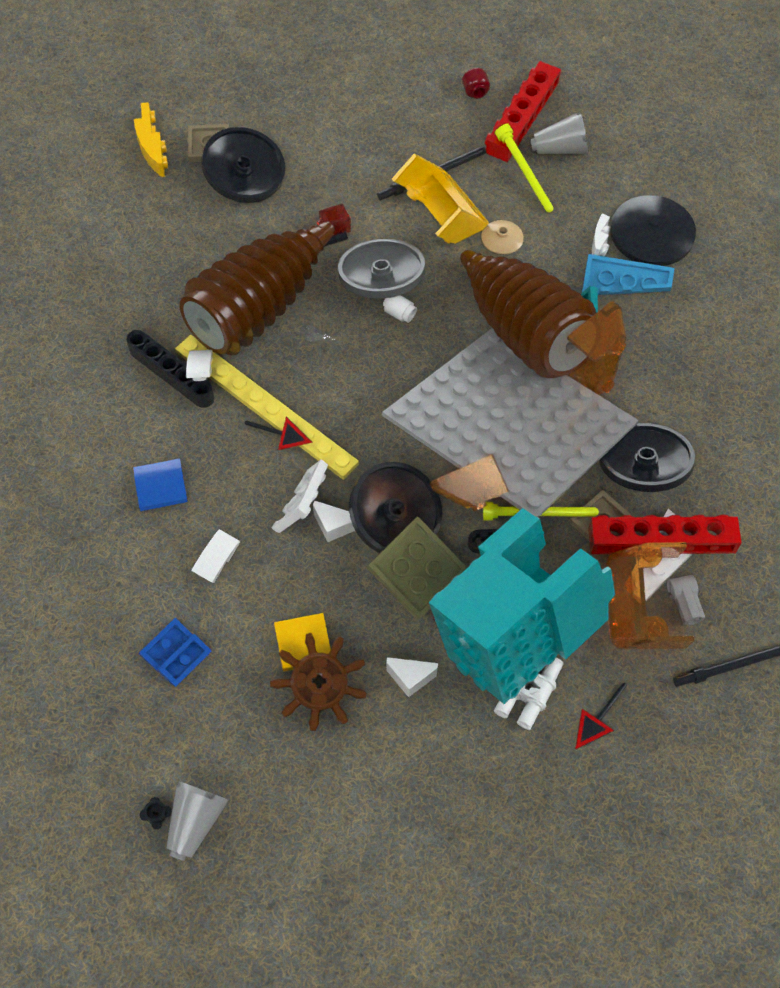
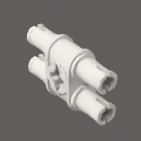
(534, 697)

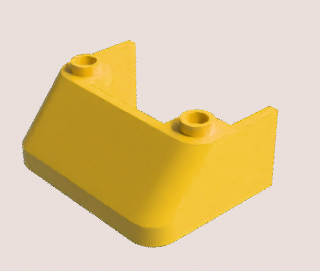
(442, 198)

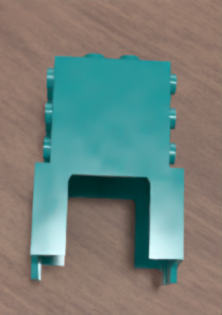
(514, 618)

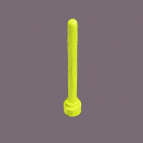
(505, 135)
(493, 511)

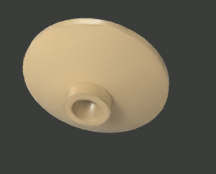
(502, 243)

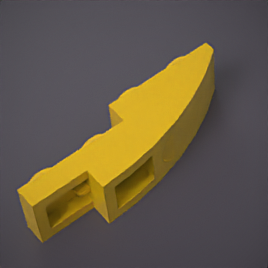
(150, 140)

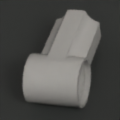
(685, 594)

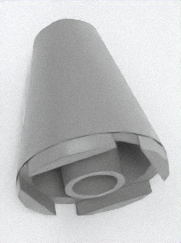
(562, 137)
(192, 819)

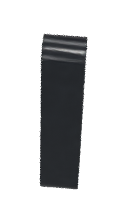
(165, 360)

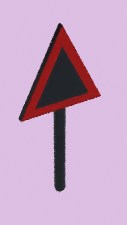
(290, 436)
(591, 727)

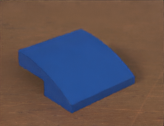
(160, 484)
(175, 652)

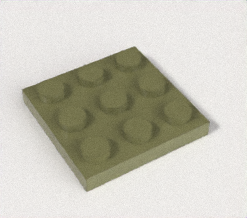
(416, 567)

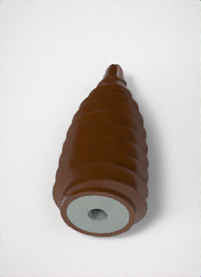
(251, 288)
(529, 311)

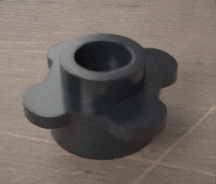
(155, 805)

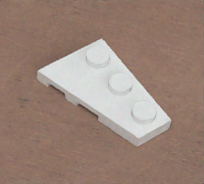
(306, 493)

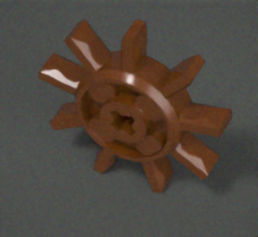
(329, 694)

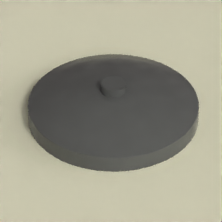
(381, 268)

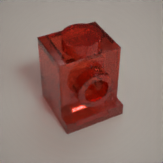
(337, 217)

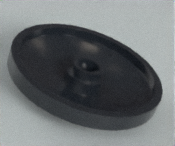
(243, 164)
(653, 230)
(650, 459)
(389, 500)

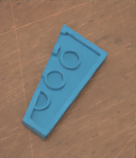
(625, 276)

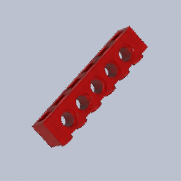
(524, 108)
(700, 542)

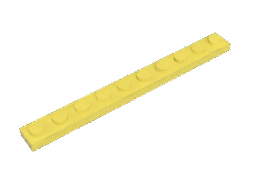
(272, 410)

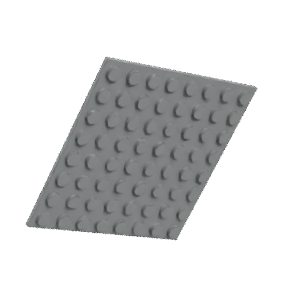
(534, 426)

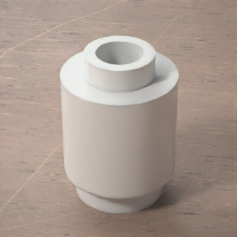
(400, 308)

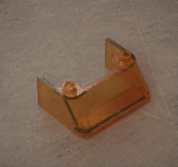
(603, 341)
(472, 484)
(627, 609)

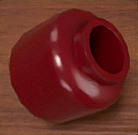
(476, 83)

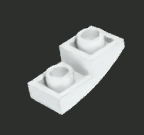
(601, 235)
(199, 364)
(215, 556)

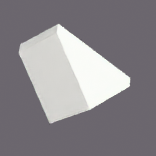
(332, 520)
(411, 674)

